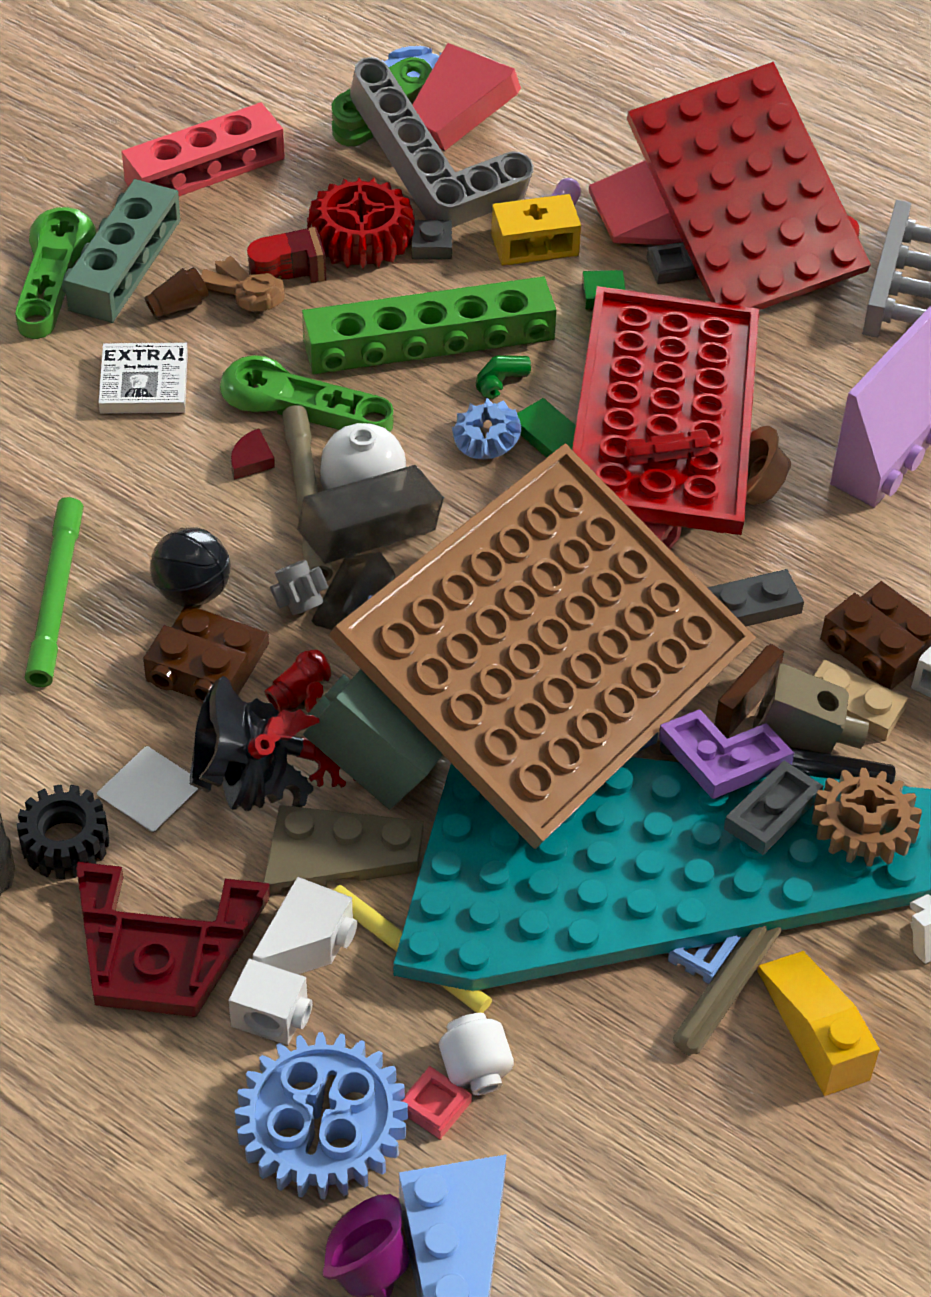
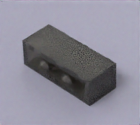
(370, 513)

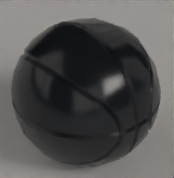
(190, 566)

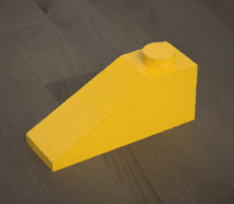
(821, 1022)

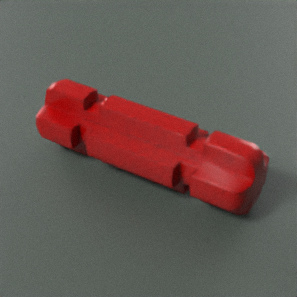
(667, 447)

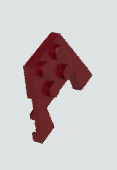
(155, 959)

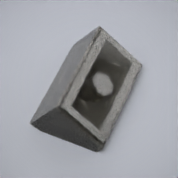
(351, 587)

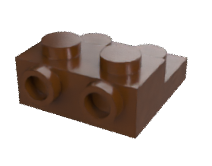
(879, 634)
(202, 650)

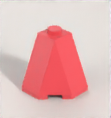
(463, 93)

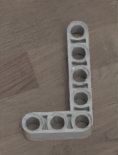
(420, 159)

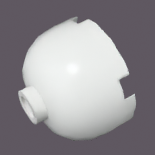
(358, 454)

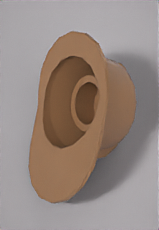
(766, 466)

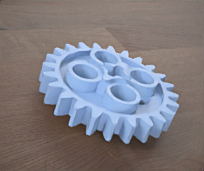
(368, 1122)

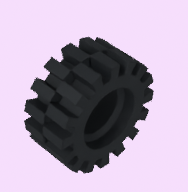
(57, 809)

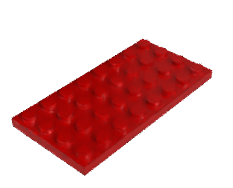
(662, 371)

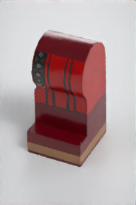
(289, 255)

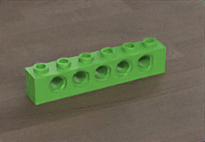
(428, 325)

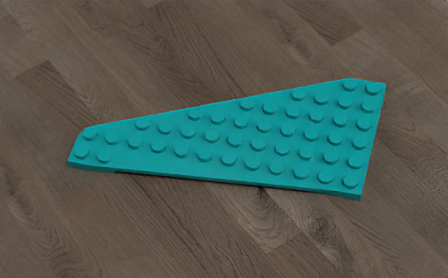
(626, 881)

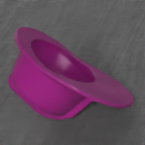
(368, 1248)

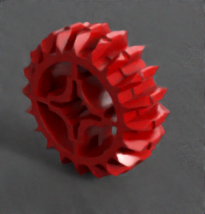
(362, 222)

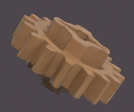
(866, 816)

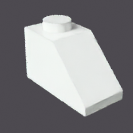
(307, 929)

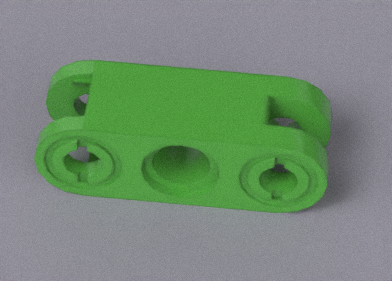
(347, 123)

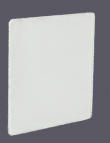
(148, 789)

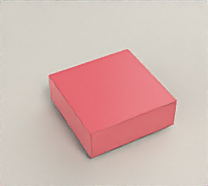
(436, 1102)

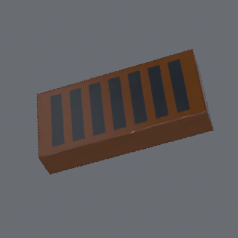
(747, 690)

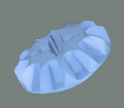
(501, 435)

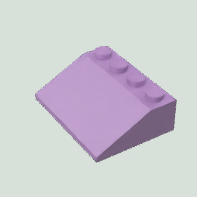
(887, 419)

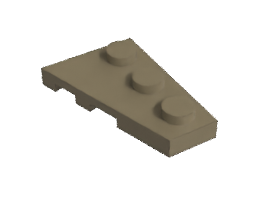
(340, 845)

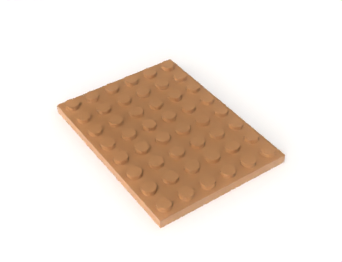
(544, 642)

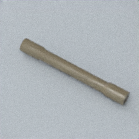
(299, 442)

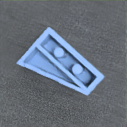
(453, 1225)

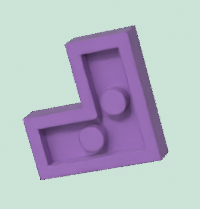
(719, 762)

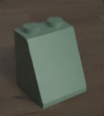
(371, 739)

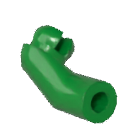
(497, 369)

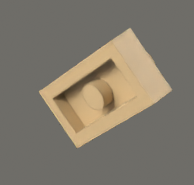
(866, 699)

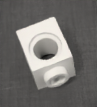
(269, 1002)

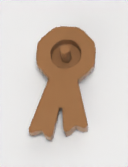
(251, 291)

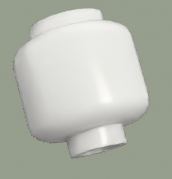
(476, 1053)

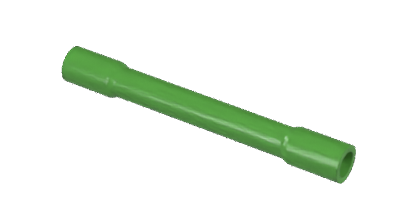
(44, 646)

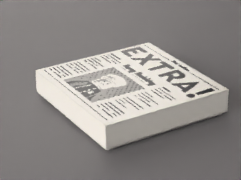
(143, 378)

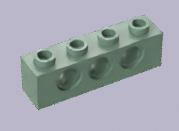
(122, 250)

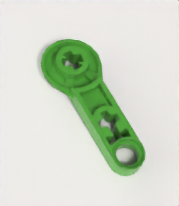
(57, 244)
(280, 389)

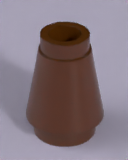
(177, 293)

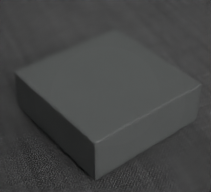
(670, 263)

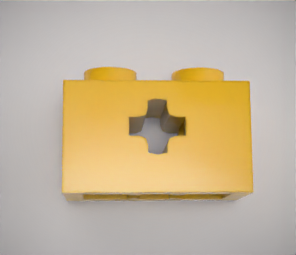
(535, 229)

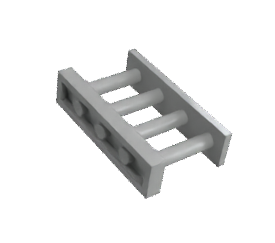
(890, 281)

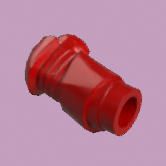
(290, 687)

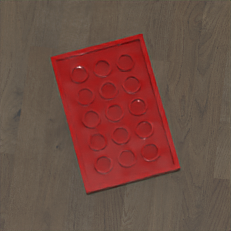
(748, 190)

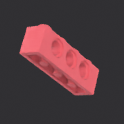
(207, 151)

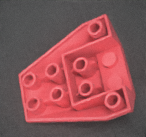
(634, 207)

